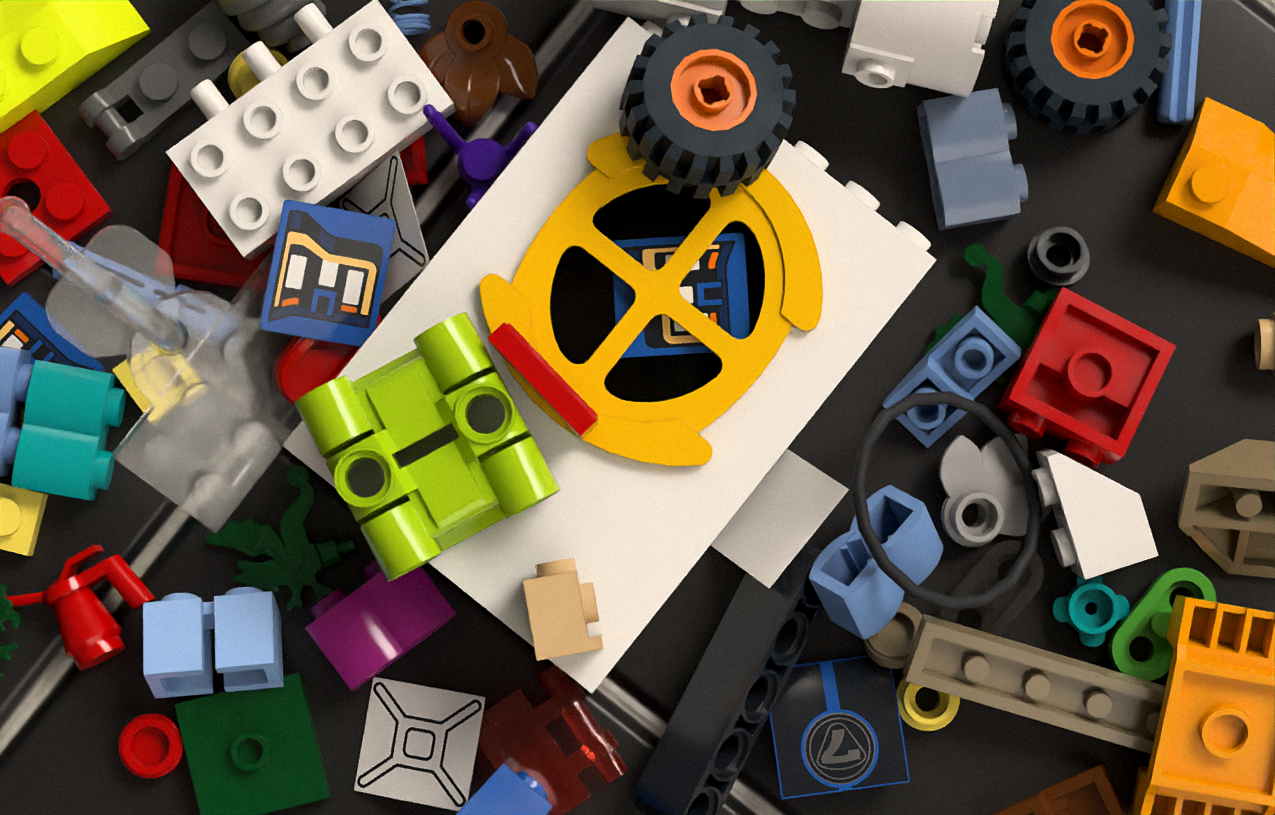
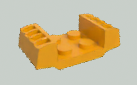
(1215, 716)

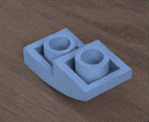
(961, 363)

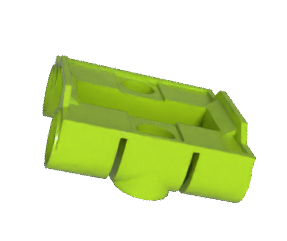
(454, 487)

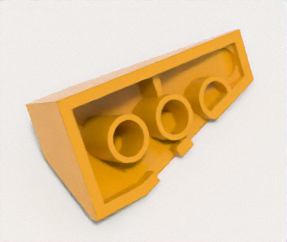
(1225, 182)

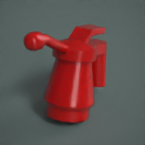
(84, 623)

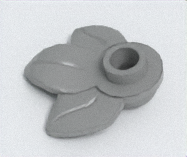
(992, 483)

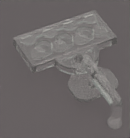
(213, 394)

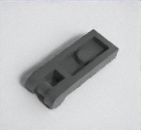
(163, 80)

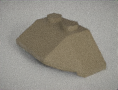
(1232, 507)

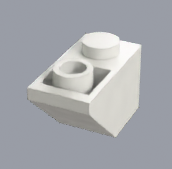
(1097, 518)

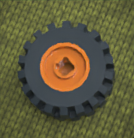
(1086, 59)
(706, 106)

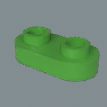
(1150, 620)

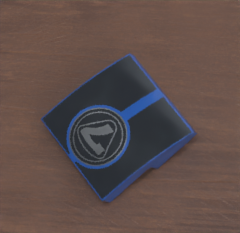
(837, 729)

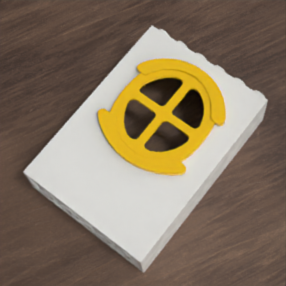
(659, 475)

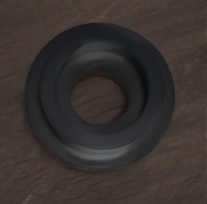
(1064, 242)

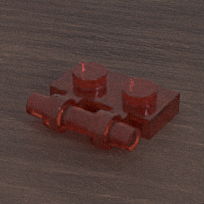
(519, 738)

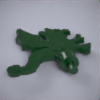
(1017, 322)
(294, 555)

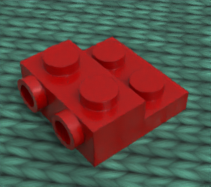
(1085, 380)

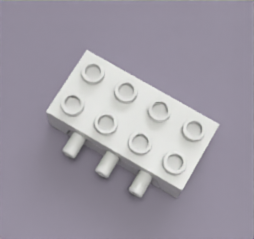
(307, 124)

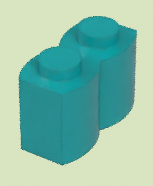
(67, 431)

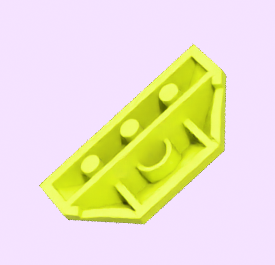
(56, 47)

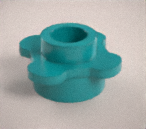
(1091, 627)

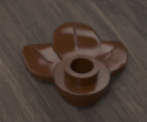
(478, 71)

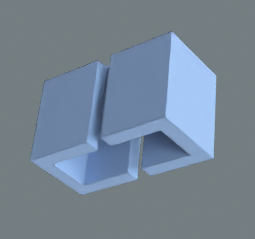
(180, 642)

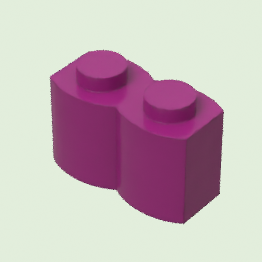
(377, 622)

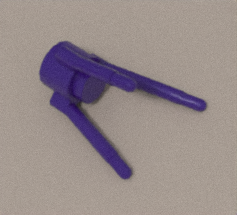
(480, 159)

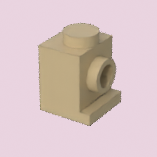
(561, 610)

